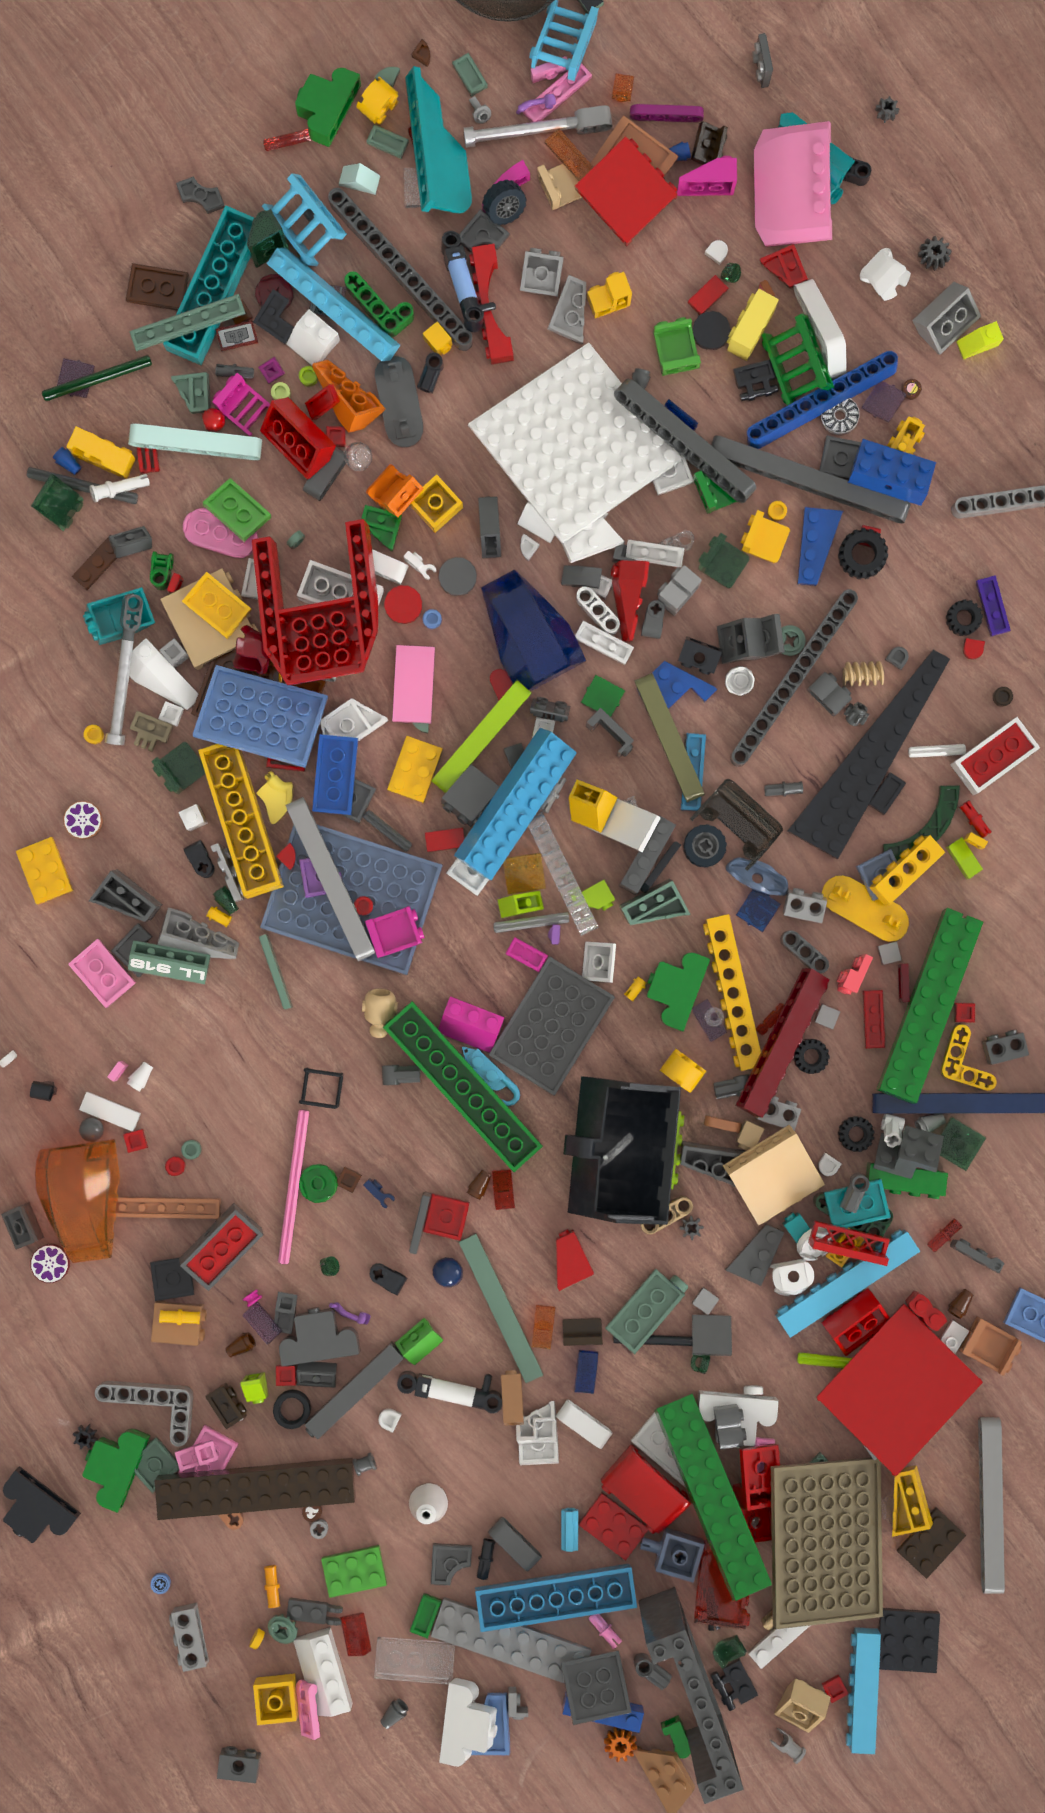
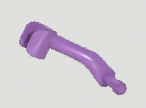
(549, 100)
(363, 1318)

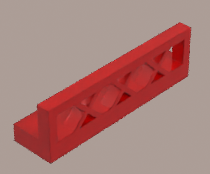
(847, 1250)

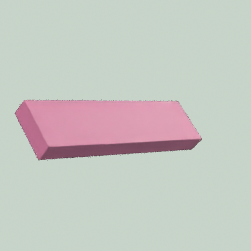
(562, 90)

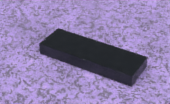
(660, 867)

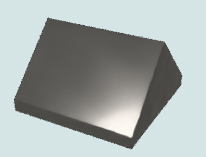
(22, 1225)

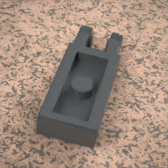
(313, 1611)

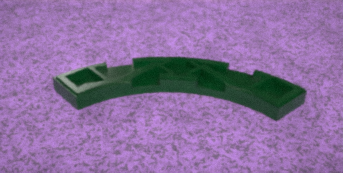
(937, 824)

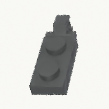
(977, 1255)

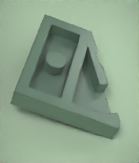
(194, 390)

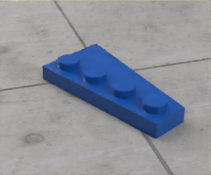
(816, 539)

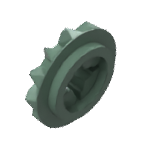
(798, 643)
(282, 1635)

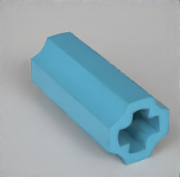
(569, 1529)

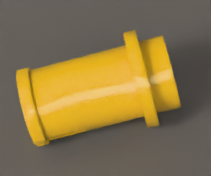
(219, 916)
(635, 988)

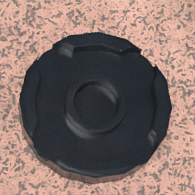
(711, 330)

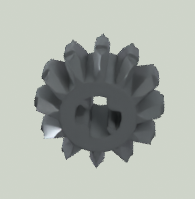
(934, 260)

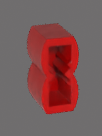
(928, 1313)

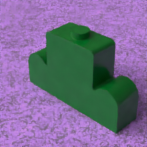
(327, 103)
(677, 988)
(114, 1466)

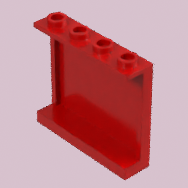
(626, 190)

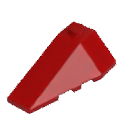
(627, 585)

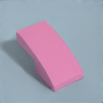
(196, 1455)

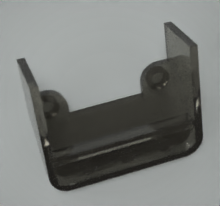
(743, 817)

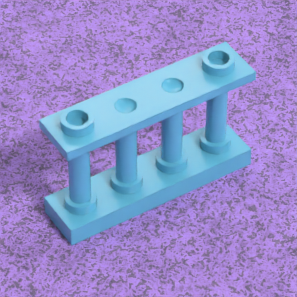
(577, 50)
(321, 216)

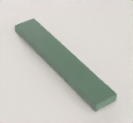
(187, 322)

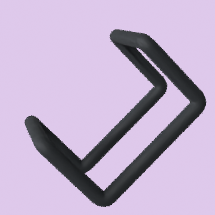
(307, 1071)

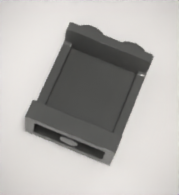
(612, 728)
(469, 795)

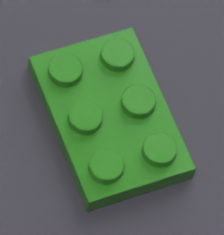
(237, 510)
(354, 1571)

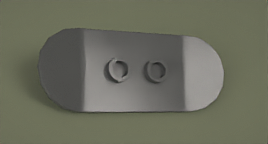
(401, 403)

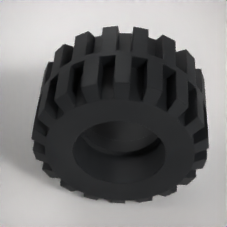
(877, 544)

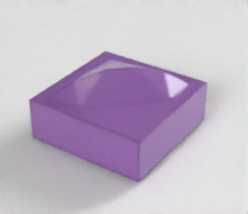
(554, 934)

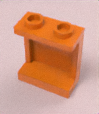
(394, 490)

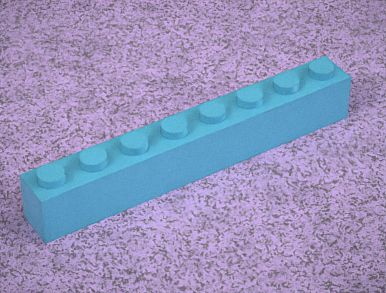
(333, 304)
(844, 1285)

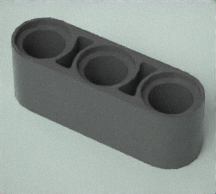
(321, 482)
(795, 948)
(515, 1544)

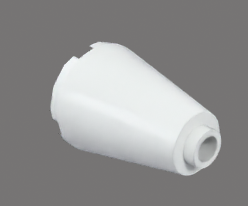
(428, 1503)

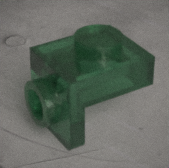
(728, 1650)

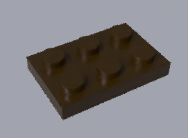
(930, 1547)

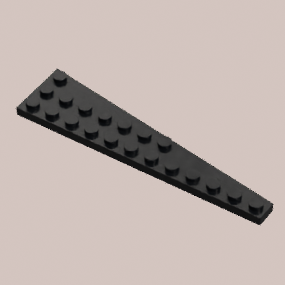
(846, 795)

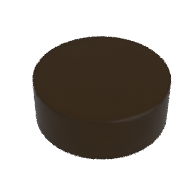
(1002, 696)

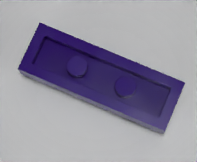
(993, 606)

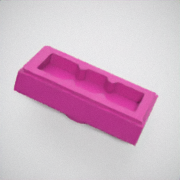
(526, 954)

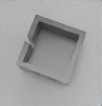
(679, 589)

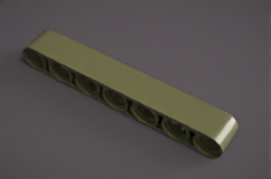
(669, 737)

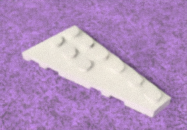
(591, 540)

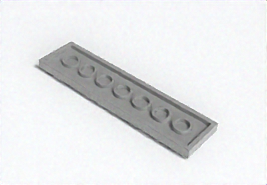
(516, 1646)

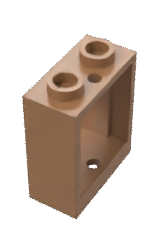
(512, 1398)

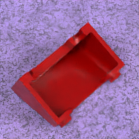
(645, 1490)

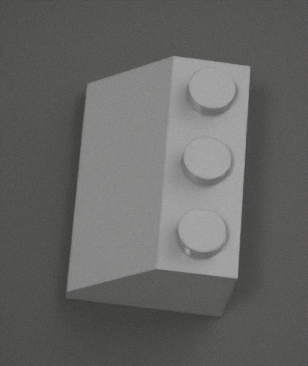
(947, 317)

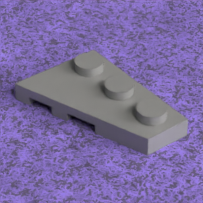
(225, 866)

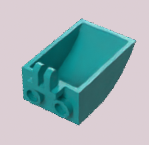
(103, 616)

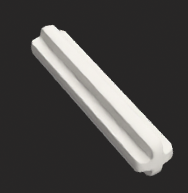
(939, 750)

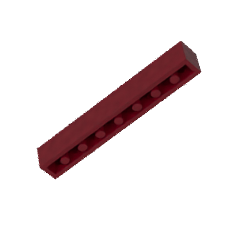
(782, 1042)

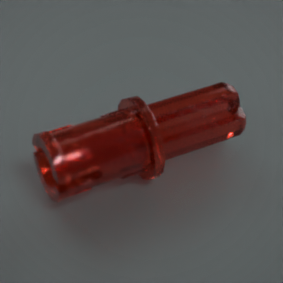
(944, 1235)

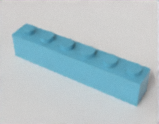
(864, 1690)

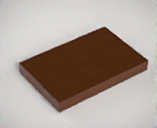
(156, 286)

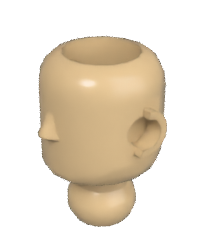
(379, 1009)

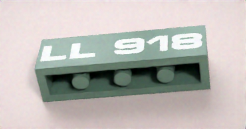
(168, 962)

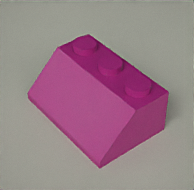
(470, 1024)

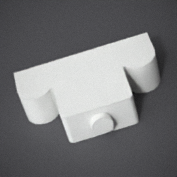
(754, 1409)
(466, 1724)

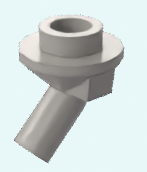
(481, 113)

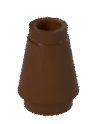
(479, 1185)
(960, 1304)
(241, 1345)

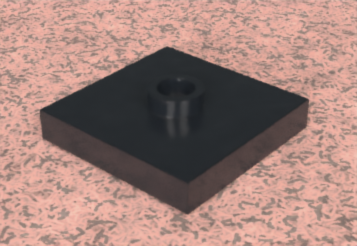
(170, 1280)

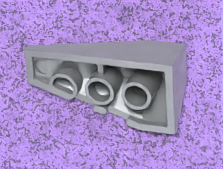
(186, 934)

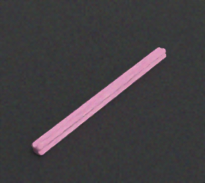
(293, 1186)

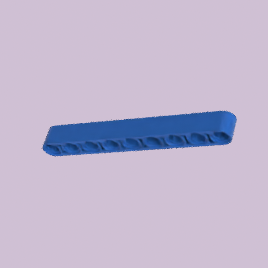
(832, 398)

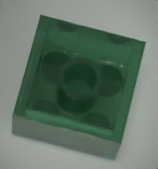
(960, 1143)

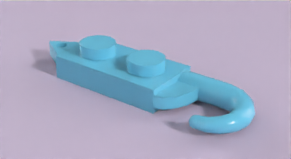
(491, 1073)

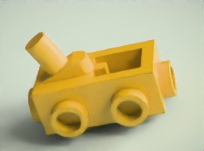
(905, 442)

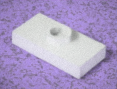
(954, 1336)

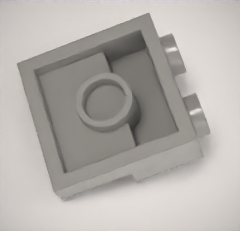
(541, 272)

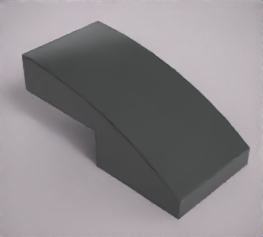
(581, 576)
(285, 1311)

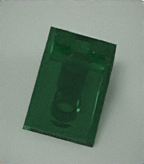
(57, 503)

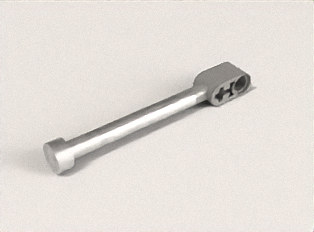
(585, 121)

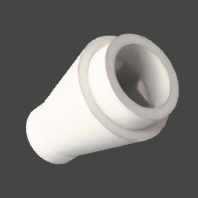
(140, 1076)

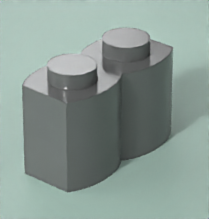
(829, 693)
(728, 1426)

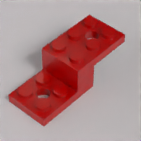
(755, 1490)

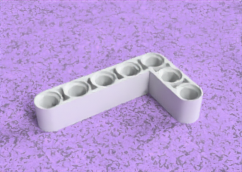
(824, 326)

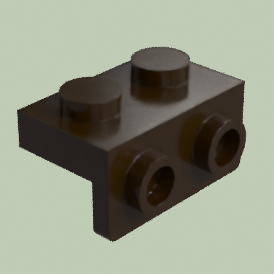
(708, 143)
(226, 1405)

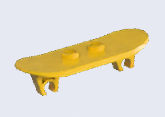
(852, 902)

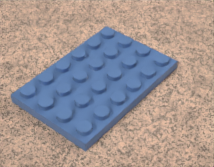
(260, 716)

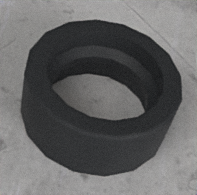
(277, 1409)

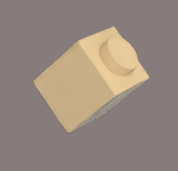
(749, 1135)

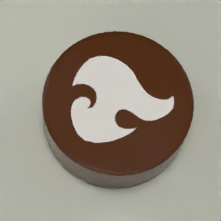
(312, 1513)

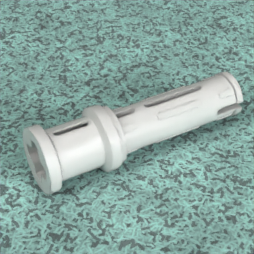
(111, 489)

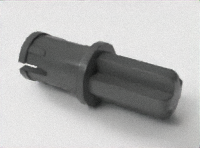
(231, 370)
(783, 789)

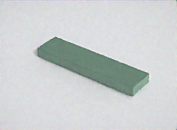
(276, 972)

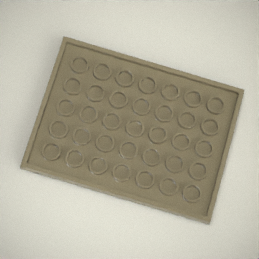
(826, 1542)

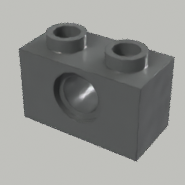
(230, 1771)

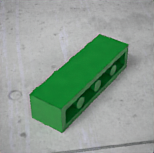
(922, 1182)

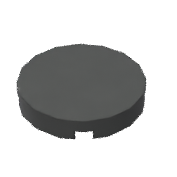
(457, 576)

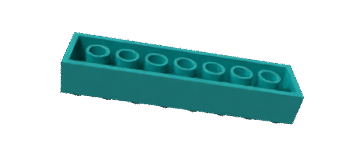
(214, 280)

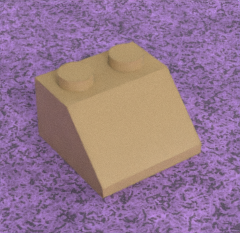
(803, 1705)

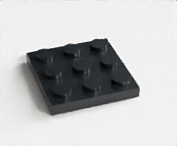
(909, 1640)

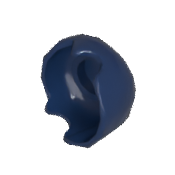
(447, 1272)

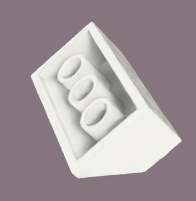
(323, 1668)

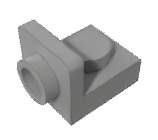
(514, 1709)

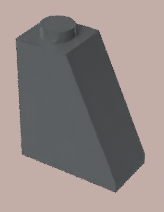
(489, 527)

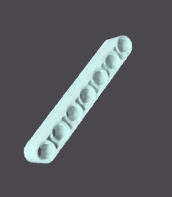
(195, 441)

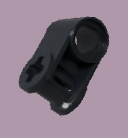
(852, 175)
(198, 856)
(391, 1279)

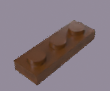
(95, 565)

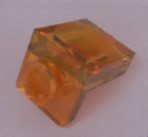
(622, 87)

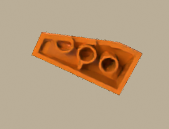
(356, 406)

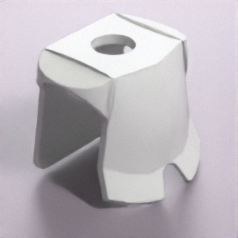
(885, 274)
(781, 1281)

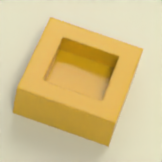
(975, 840)

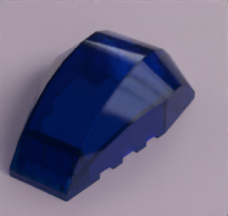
(529, 632)

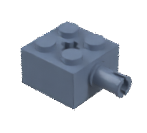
(672, 1543)

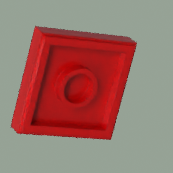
(446, 1217)

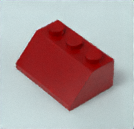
(856, 1321)

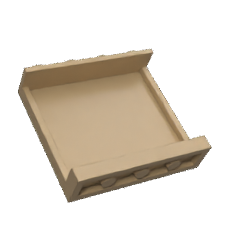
(197, 636)
(774, 1174)

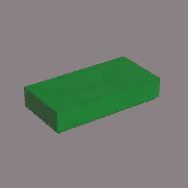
(425, 1615)

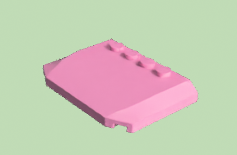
(793, 184)

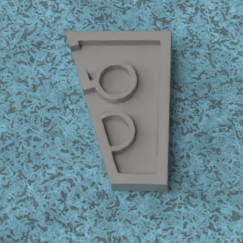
(569, 311)

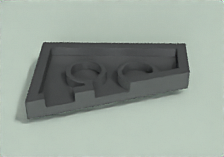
(757, 1255)

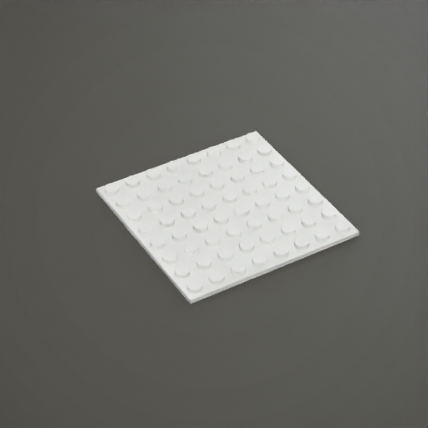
(573, 443)

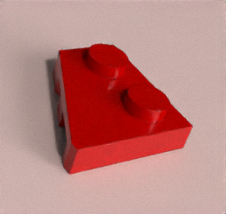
(785, 266)

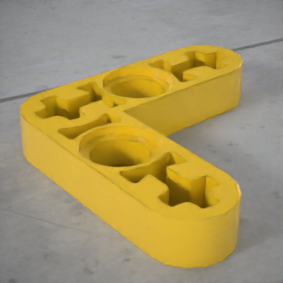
(959, 1068)

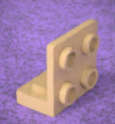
(558, 185)

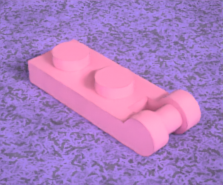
(307, 1709)

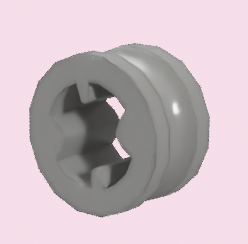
(319, 1535)

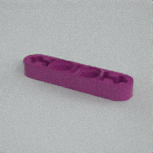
(666, 113)

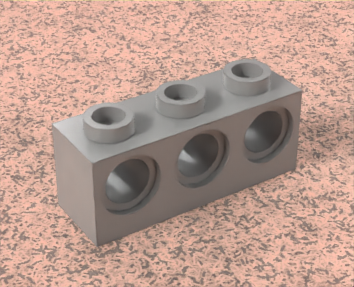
(194, 1628)

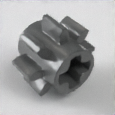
(887, 109)
(856, 714)
(691, 1221)

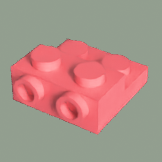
(851, 979)

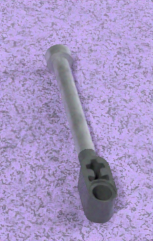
(115, 736)

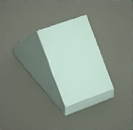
(359, 178)

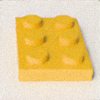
(216, 605)
(415, 769)
(44, 870)

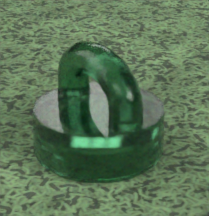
(731, 272)
(329, 1266)
(703, 1363)

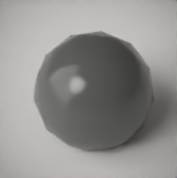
(91, 1129)

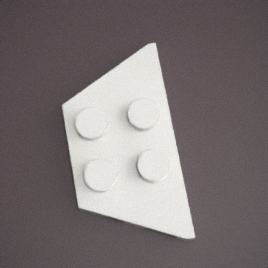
(352, 720)

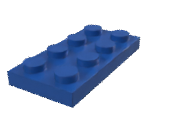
(335, 774)

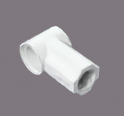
(892, 1129)

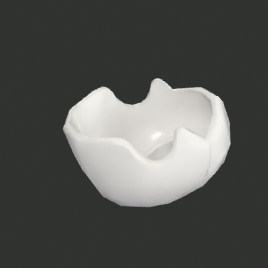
(739, 680)

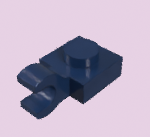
(374, 1188)

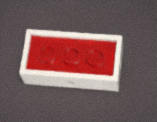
(995, 756)

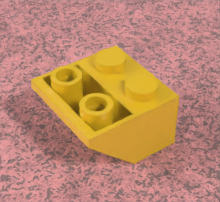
(590, 805)

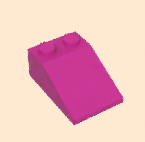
(710, 179)

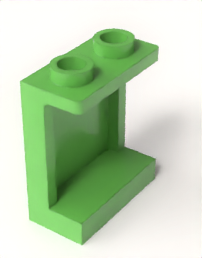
(676, 346)

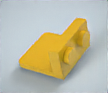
(764, 538)

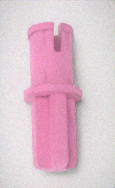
(605, 1630)

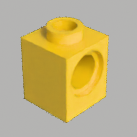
(437, 339)

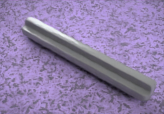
(531, 922)

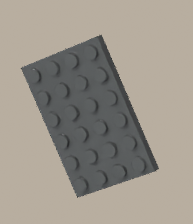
(551, 1026)

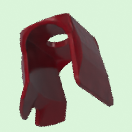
(250, 651)

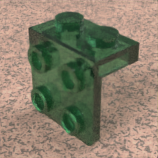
(723, 561)
(179, 768)

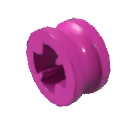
(252, 1298)

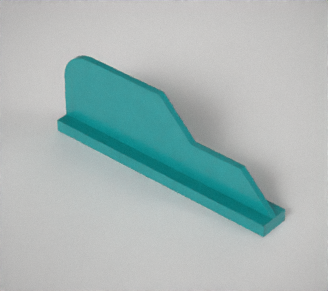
(438, 156)

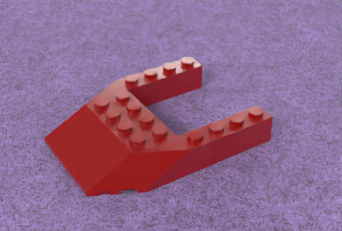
(325, 636)

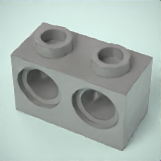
(803, 910)
(776, 1118)

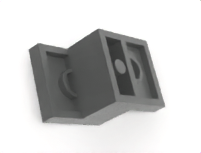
(750, 638)
(916, 1150)

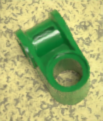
(161, 566)

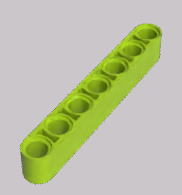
(481, 736)

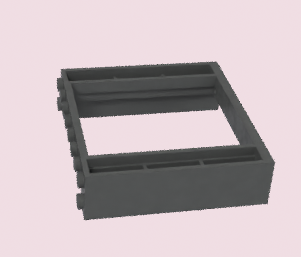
(709, 1743)

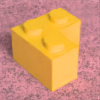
(610, 297)

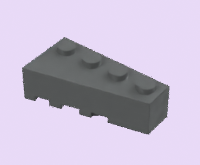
(708, 1159)

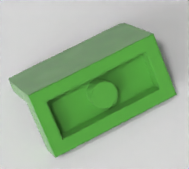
(418, 1342)

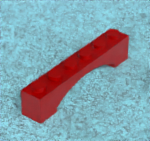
(499, 346)

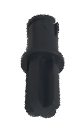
(485, 1559)

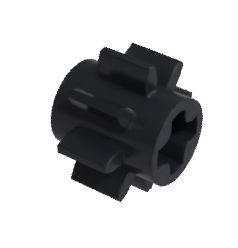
(85, 1431)

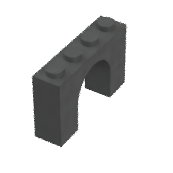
(645, 860)

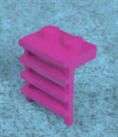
(232, 396)

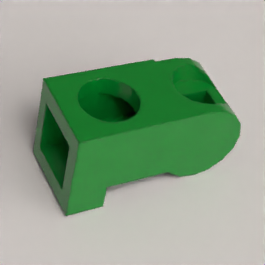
(678, 1734)

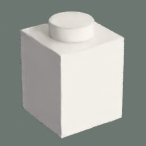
(193, 817)

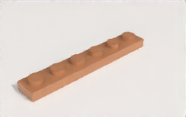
(168, 1207)

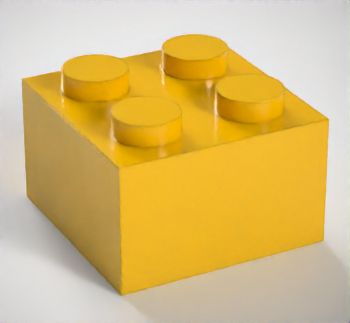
(436, 504)
(275, 1699)

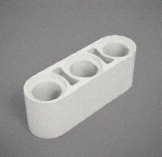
(389, 567)
(593, 602)
(584, 1424)

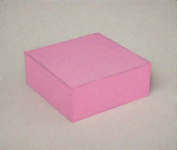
(117, 1071)

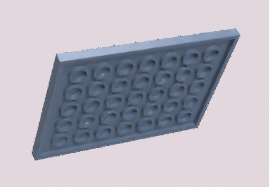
(367, 869)

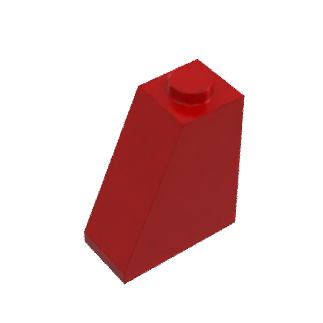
(571, 1260)

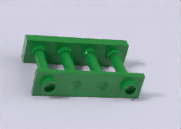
(815, 362)

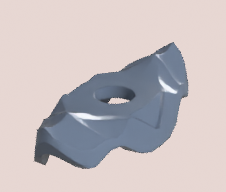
(771, 883)

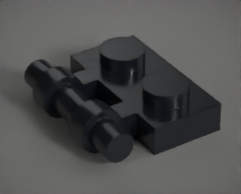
(755, 374)
(740, 1682)

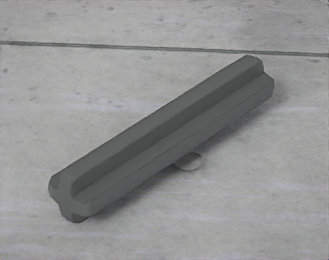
(387, 830)

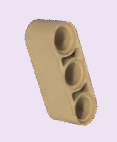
(676, 1214)

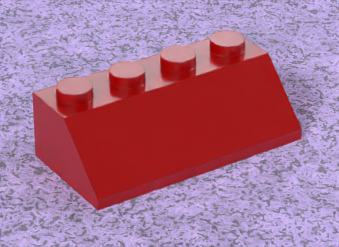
(297, 437)

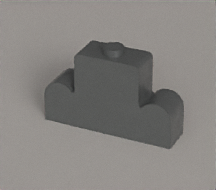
(318, 1339)

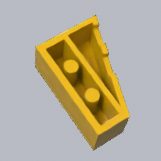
(101, 453)
(910, 1504)

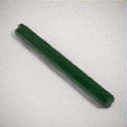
(96, 378)

